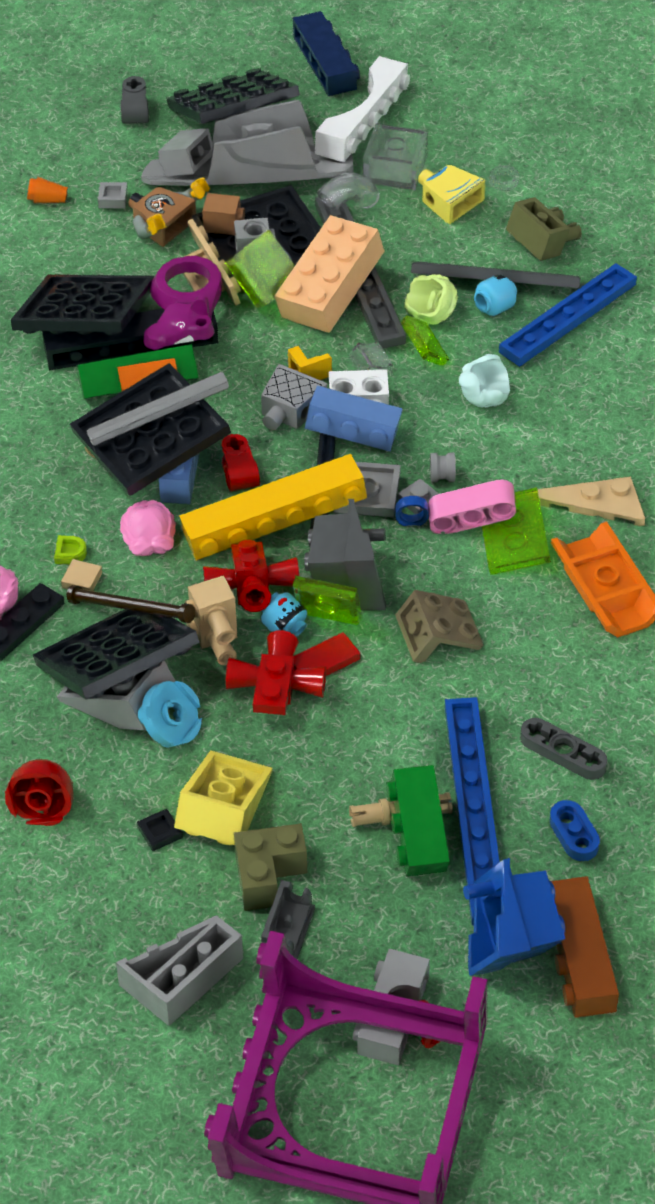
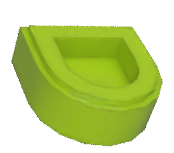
(68, 549)

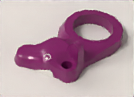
(186, 313)

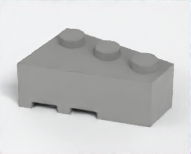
(182, 970)

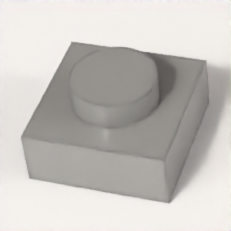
(112, 195)
(419, 489)

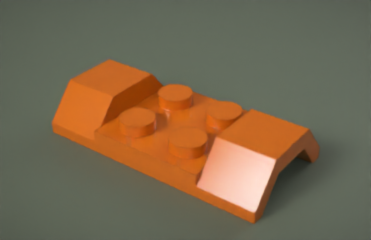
(608, 581)

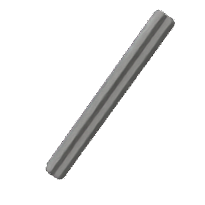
(157, 408)

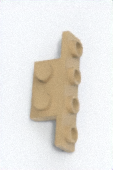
(210, 252)

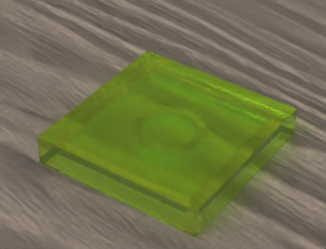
(328, 600)

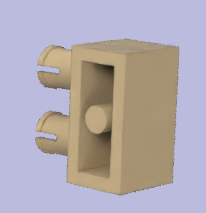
(214, 616)

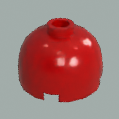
(36, 788)

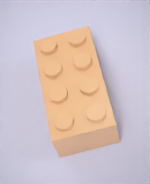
(329, 273)

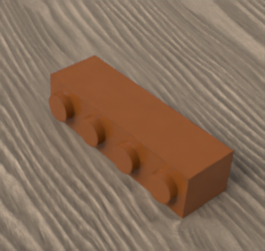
(583, 953)

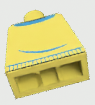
(451, 191)

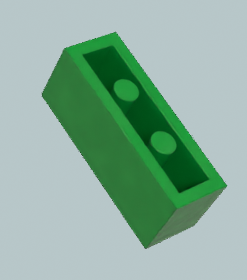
(418, 821)

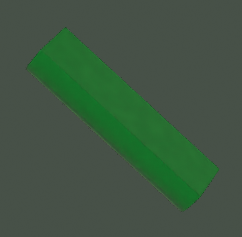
(102, 376)

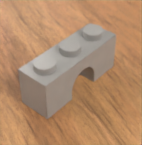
(399, 976)

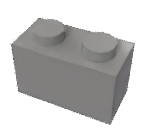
(186, 152)

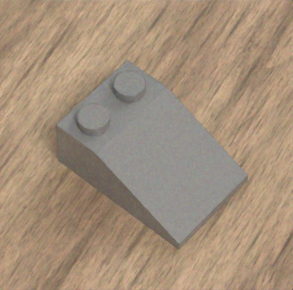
(120, 702)

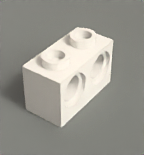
(362, 383)

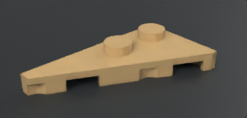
(598, 498)

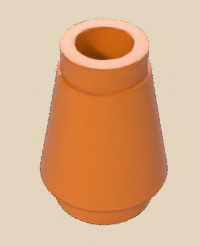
(45, 191)

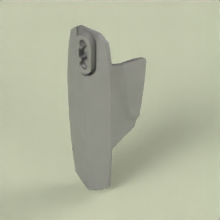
(258, 148)

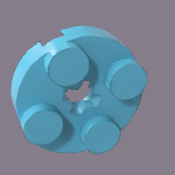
(155, 713)

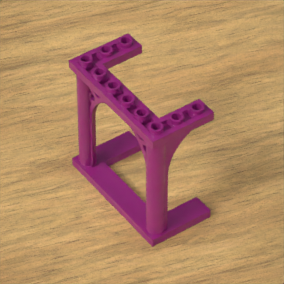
(297, 987)

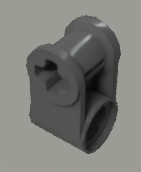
(134, 101)

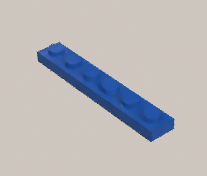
(567, 314)

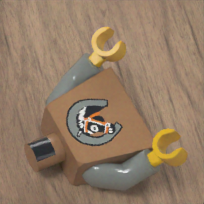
(165, 212)

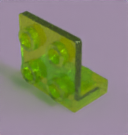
(261, 268)

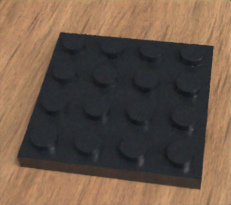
(232, 95)
(285, 214)
(83, 304)
(155, 447)
(115, 651)

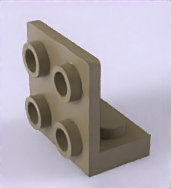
(436, 619)

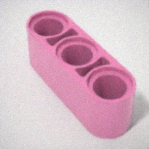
(472, 507)

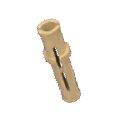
(383, 809)

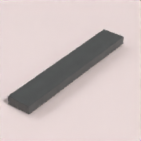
(484, 273)

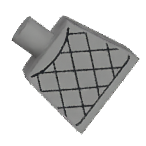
(287, 397)

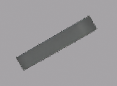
(557, 736)

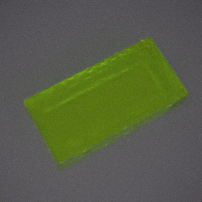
(424, 340)

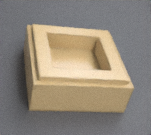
(82, 574)

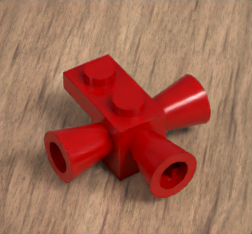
(253, 576)
(276, 675)

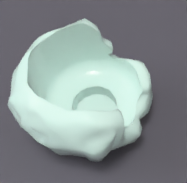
(485, 381)

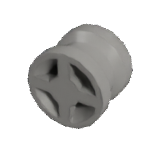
(442, 467)

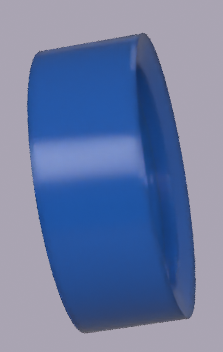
(418, 519)

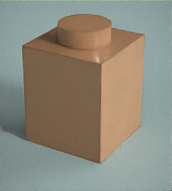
(221, 212)

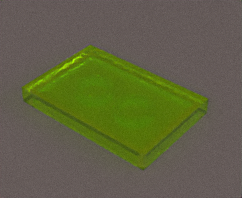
(519, 540)

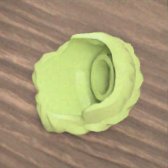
(431, 298)

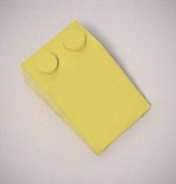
(221, 797)

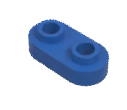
(576, 832)

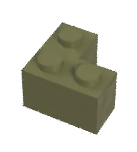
(265, 856)

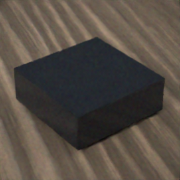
(159, 830)

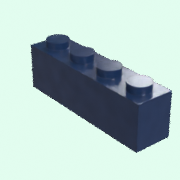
(325, 53)

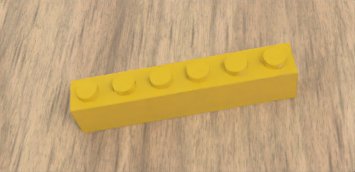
(273, 506)

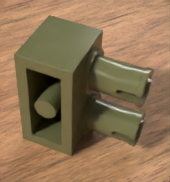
(541, 228)

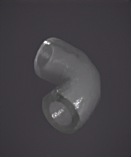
(349, 187)

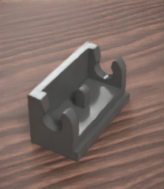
(290, 916)

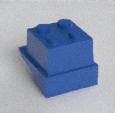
(511, 918)

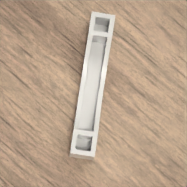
(343, 133)

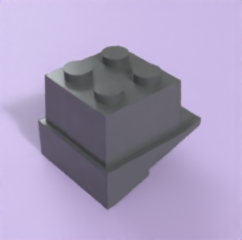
(345, 556)

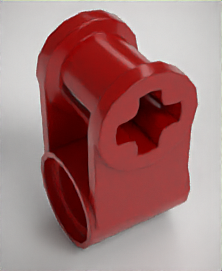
(238, 463)

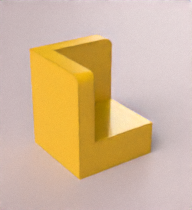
(316, 367)

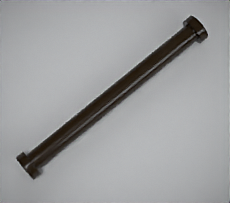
(185, 612)

